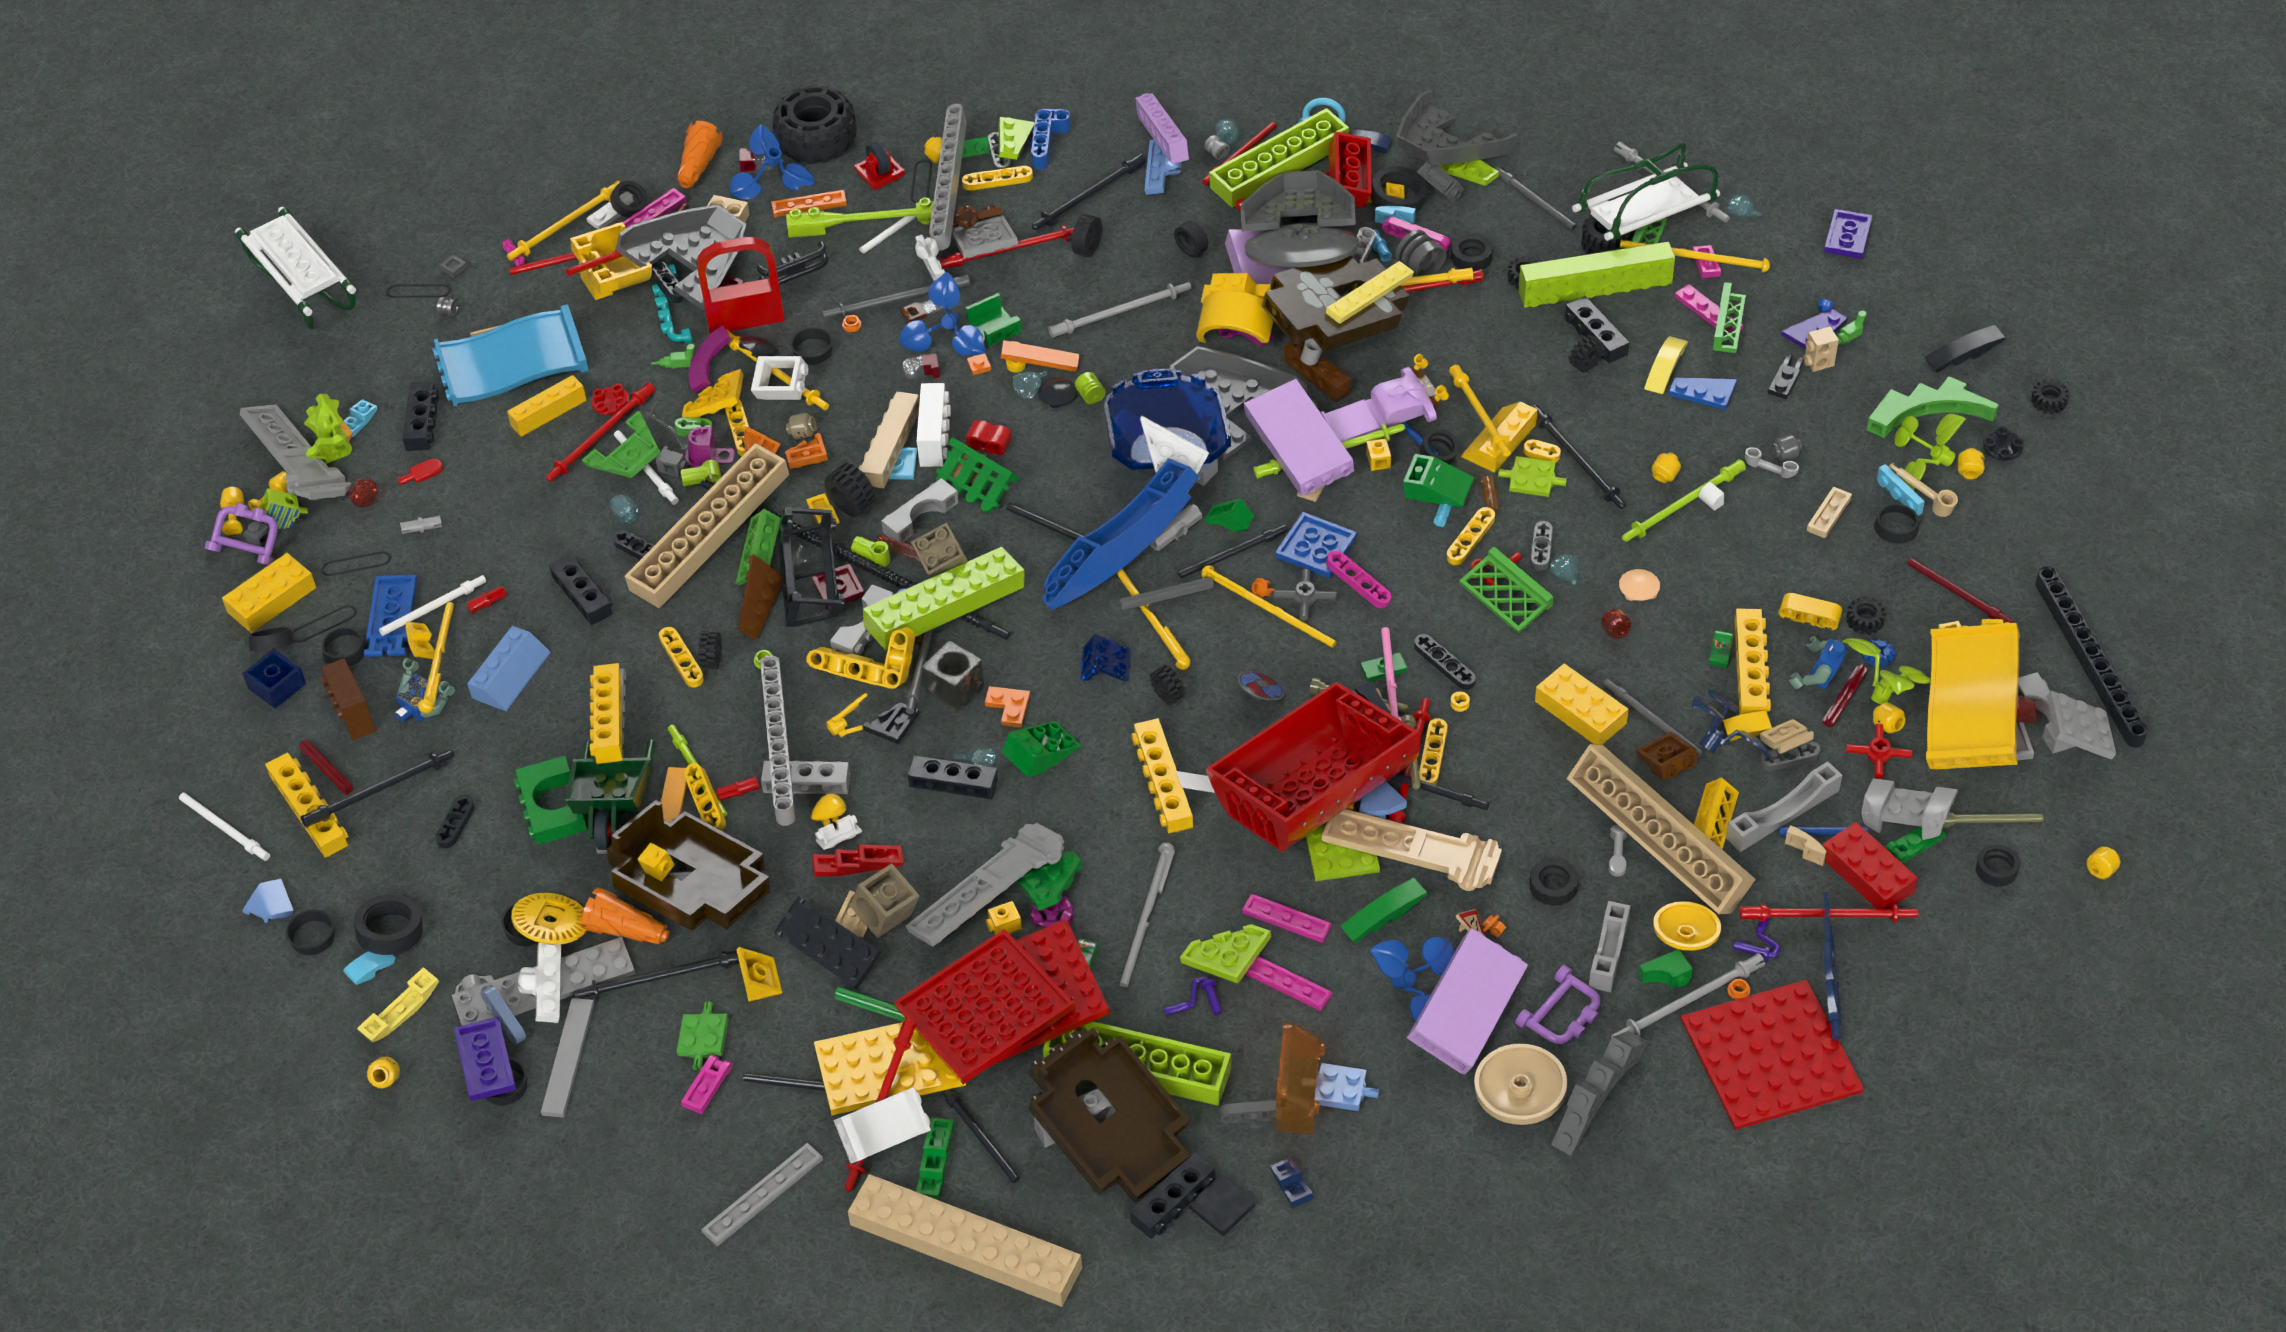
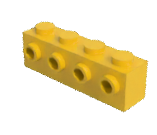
(546, 405)

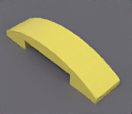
(1665, 364)
(409, 1002)

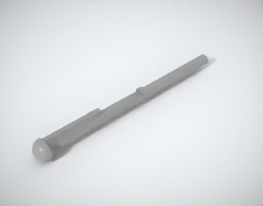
(1167, 852)

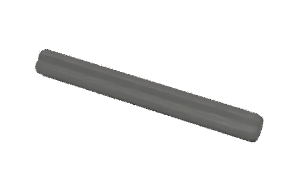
(1166, 593)

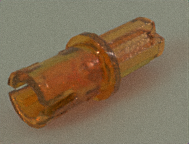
(1489, 492)

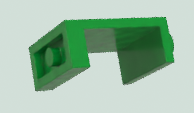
(992, 320)

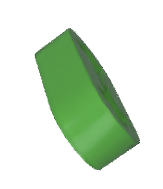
(685, 425)

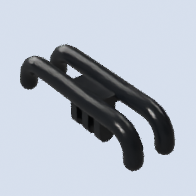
(795, 266)

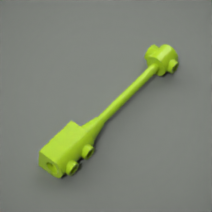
(815, 221)

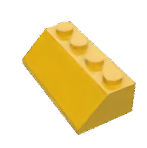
(1515, 423)

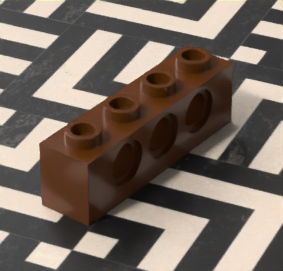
(1322, 374)

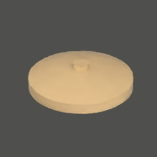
(1520, 1084)

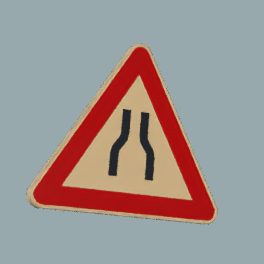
(1469, 920)

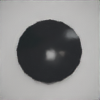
(757, 346)
(1057, 392)
(2003, 444)

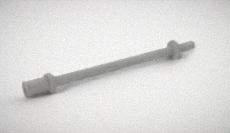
(1631, 155)
(1068, 326)
(1742, 970)

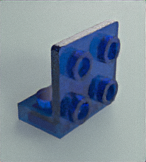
(1106, 657)

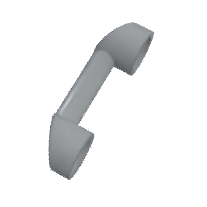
(1753, 458)
(1617, 863)

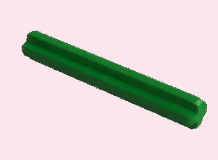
(868, 1003)

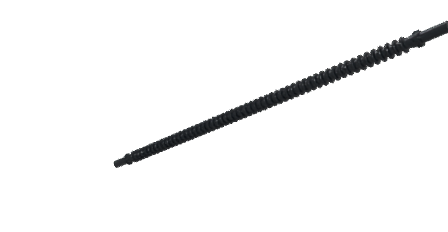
(876, 569)

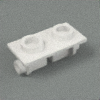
(829, 836)

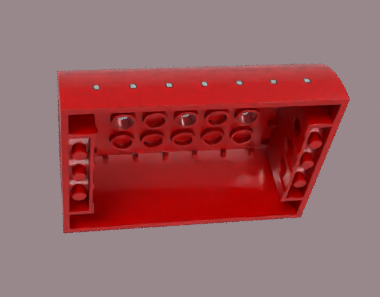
(1277, 773)

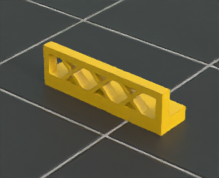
(1710, 813)

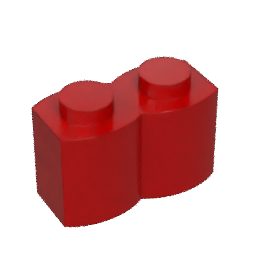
(988, 437)

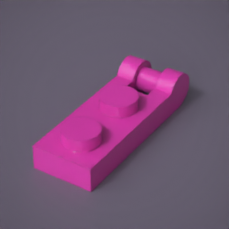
(706, 1084)

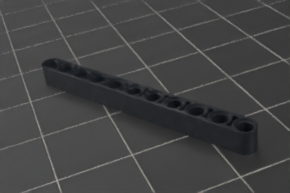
(2091, 657)

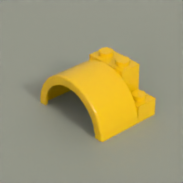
(611, 275)
(1234, 304)

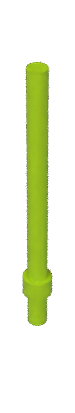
(681, 744)

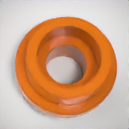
(851, 323)
(1738, 984)

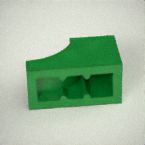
(1231, 515)
(1668, 969)

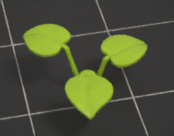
(1939, 454)
(1890, 681)

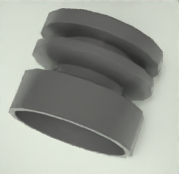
(1420, 253)

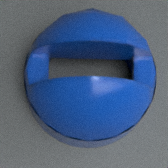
(1824, 305)

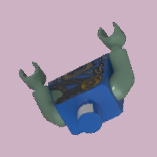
(1825, 665)
(412, 692)

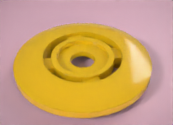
(530, 912)

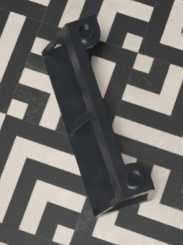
(792, 598)

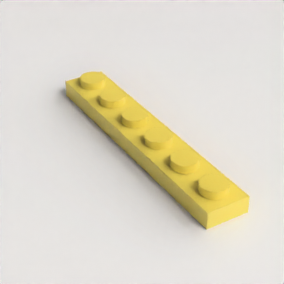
(1369, 292)

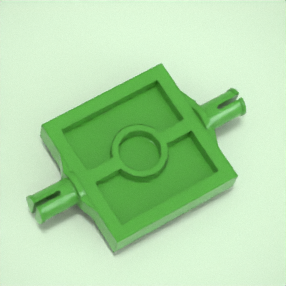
(702, 1035)

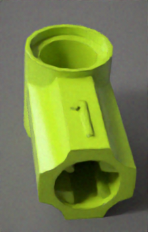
(709, 470)
(871, 550)

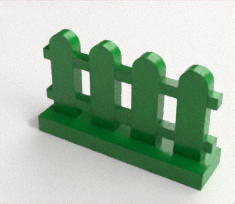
(984, 475)

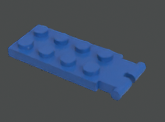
(391, 600)

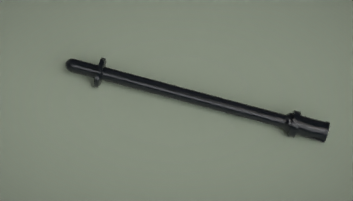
(1128, 166)
(1612, 494)
(323, 812)
(723, 960)

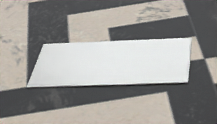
(1194, 781)

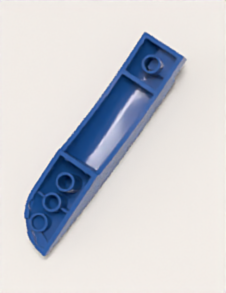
(1122, 538)

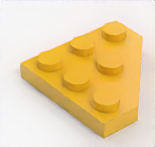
(722, 395)

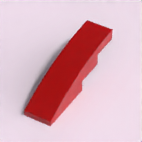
(862, 860)

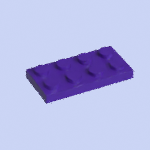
(484, 1058)

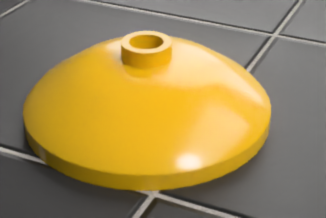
(1687, 926)

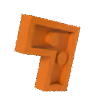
(1012, 701)

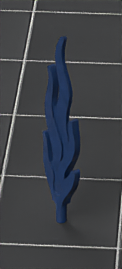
(1832, 985)

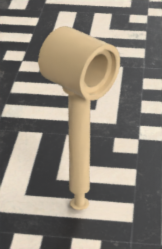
(1942, 503)

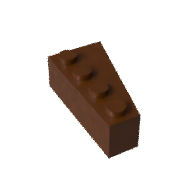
(347, 699)

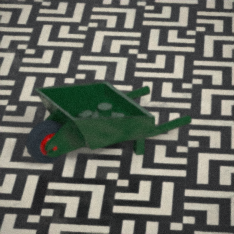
(608, 789)

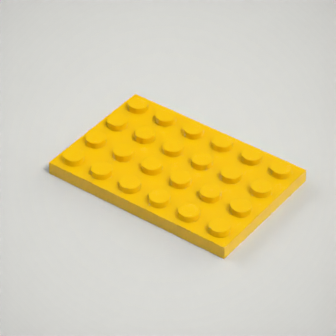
(858, 1062)

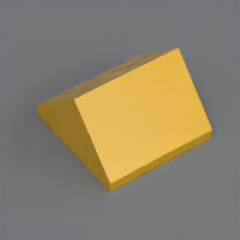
(758, 974)

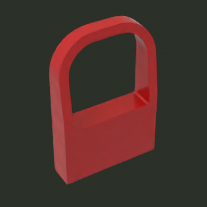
(744, 303)

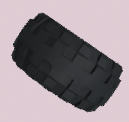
(814, 124)

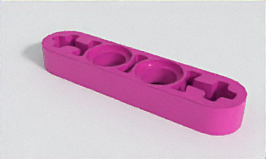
(1397, 228)
(1360, 577)

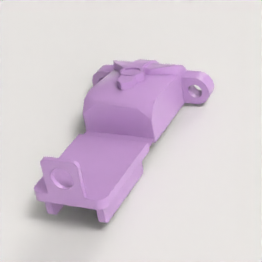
(1389, 405)

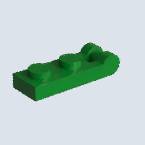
(1912, 844)

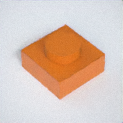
(978, 364)

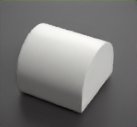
(1712, 496)

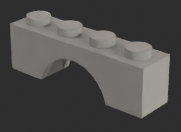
(937, 497)
(855, 637)
(2035, 688)
(1610, 946)

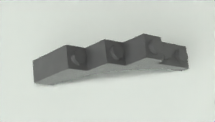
(1588, 1095)

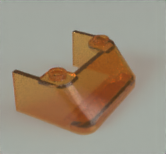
(1297, 1080)

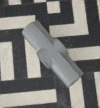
(1178, 526)

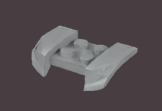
(1907, 807)

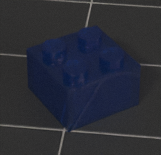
(274, 678)

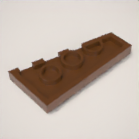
(759, 595)

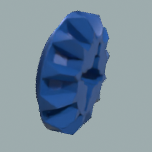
(1887, 655)

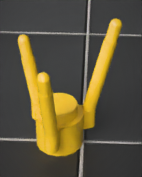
(837, 724)

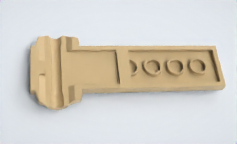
(1464, 859)

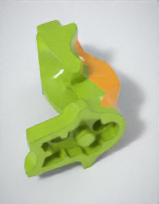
(324, 423)

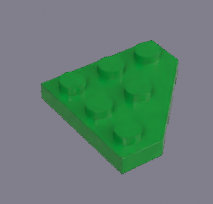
(1048, 882)

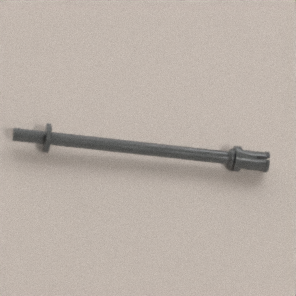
(961, 281)

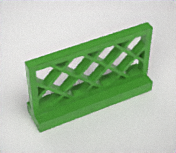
(1516, 576)

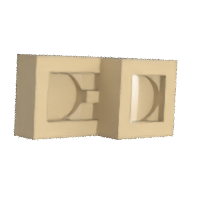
(1811, 848)

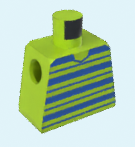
(282, 508)

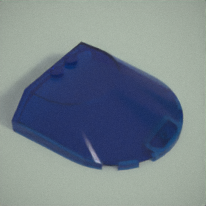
(1172, 401)

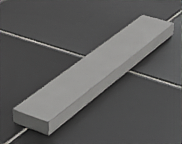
(567, 1058)
(762, 1194)

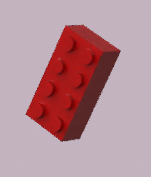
(1351, 165)
(1869, 867)

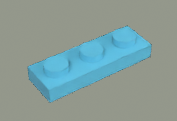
(1899, 489)

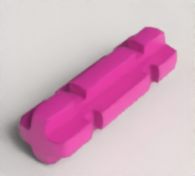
(509, 247)

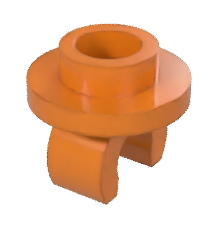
(1261, 589)
(1494, 926)

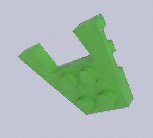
(631, 454)

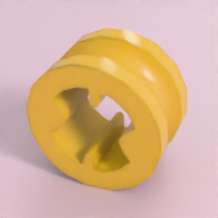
(1463, 705)

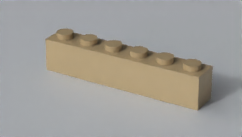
(890, 438)

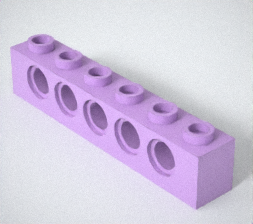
(1162, 128)

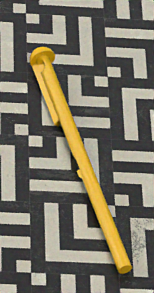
(1763, 265)
(1208, 571)
(1170, 641)
(427, 704)

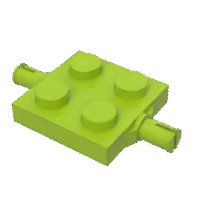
(1532, 476)

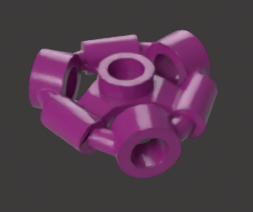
(1052, 913)

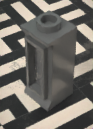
(1441, 181)

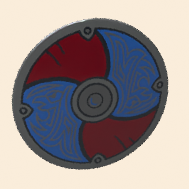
(1260, 686)

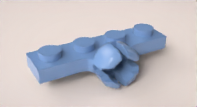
(1157, 169)

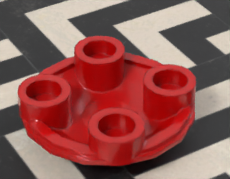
(609, 399)

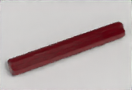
(1845, 695)
(326, 766)

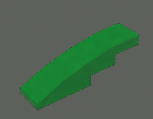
(1383, 909)
(935, 1157)

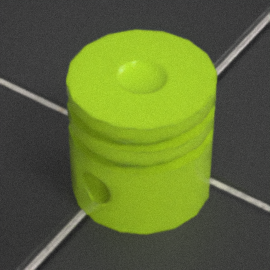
(1090, 388)

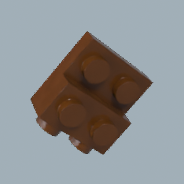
(1668, 756)

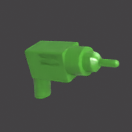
(1852, 330)
(677, 359)

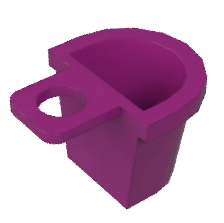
(703, 448)

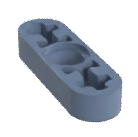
(507, 1019)

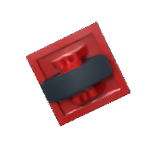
(878, 167)

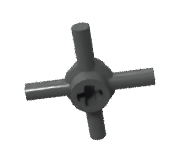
(1305, 594)

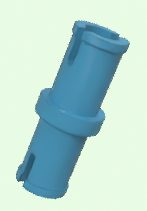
(1380, 246)

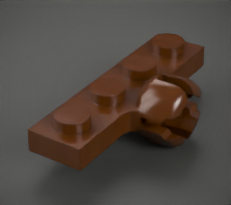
(968, 216)

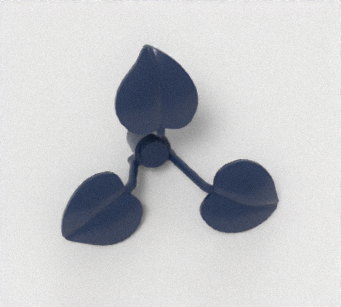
(1714, 735)

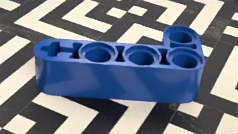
(1047, 122)

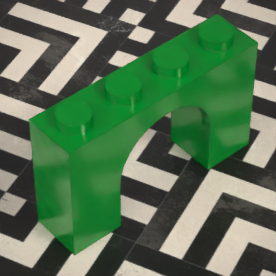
(533, 782)

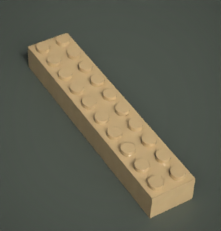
(707, 525)
(1661, 829)
(965, 1240)

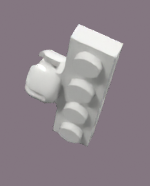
(927, 250)
(544, 982)

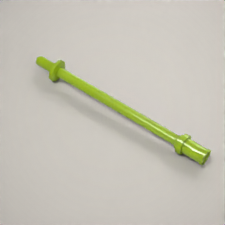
(1274, 467)
(1726, 474)

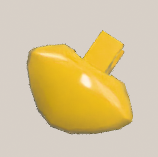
(828, 808)

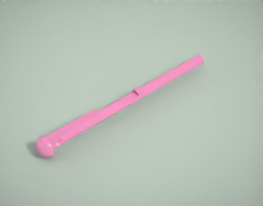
(1391, 685)

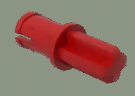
(486, 599)
(737, 788)

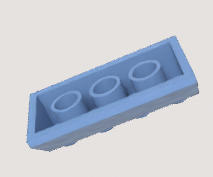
(508, 669)

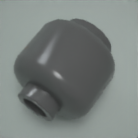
(1786, 447)

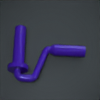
(1765, 953)
(1206, 984)

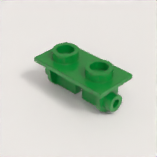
(975, 147)

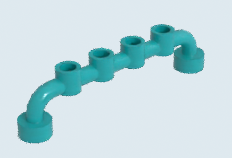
(665, 315)

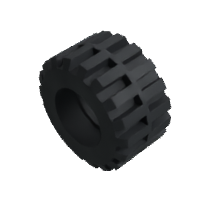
(1593, 237)
(850, 489)

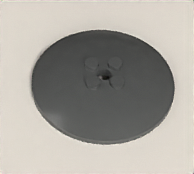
(1301, 245)

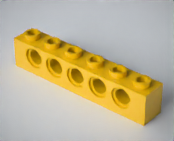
(1751, 661)
(606, 713)
(1163, 777)
(303, 799)

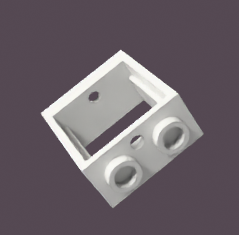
(762, 375)

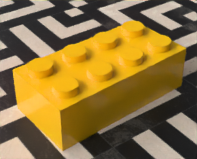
(269, 592)
(1581, 705)

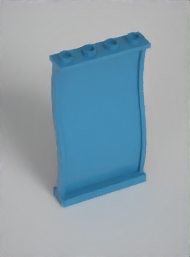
(510, 356)

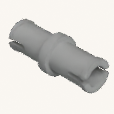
(421, 524)

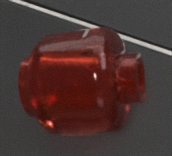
(363, 492)
(1616, 623)

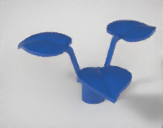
(765, 142)
(969, 338)
(1391, 960)

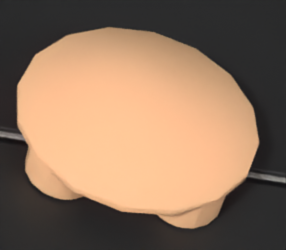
(1639, 585)

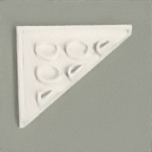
(1165, 445)

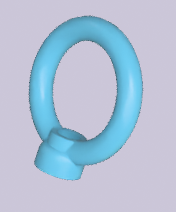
(1323, 101)

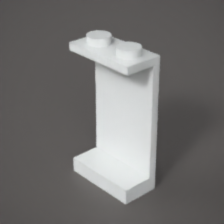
(882, 1125)

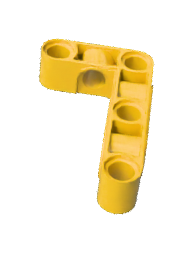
(897, 662)

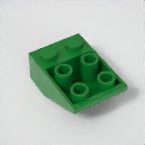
(1436, 482)
(1039, 747)

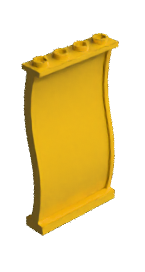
(1973, 696)

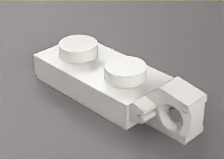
(607, 214)

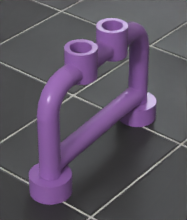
(242, 510)
(1576, 1028)

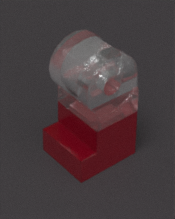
(750, 161)
(921, 366)

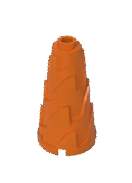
(698, 150)
(615, 917)

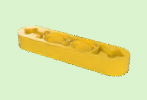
(997, 178)
(737, 427)
(1468, 535)
(679, 658)
(1433, 753)
(706, 797)

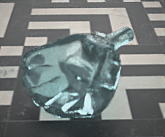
(1742, 206)
(1027, 383)
(1566, 567)
(978, 756)

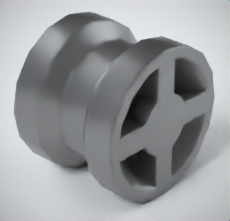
(447, 307)

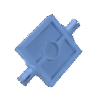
(1342, 1087)

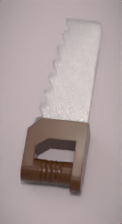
(922, 310)

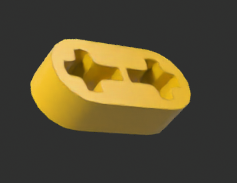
(1541, 450)

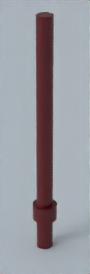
(1993, 612)

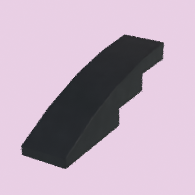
(1967, 346)

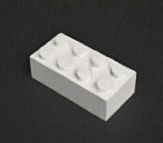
(933, 424)

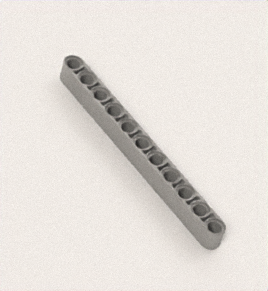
(948, 176)
(1311, 350)
(777, 741)

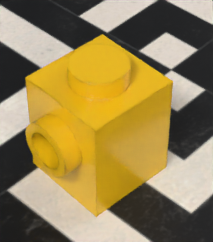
(1378, 454)
(656, 861)
(1004, 917)

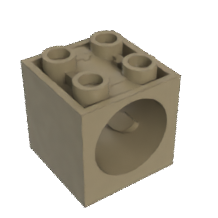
(939, 550)
(884, 900)

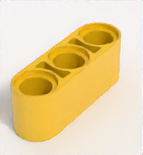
(1810, 610)

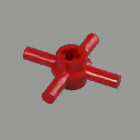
(1879, 751)

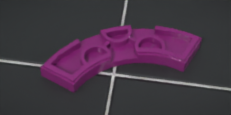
(699, 365)

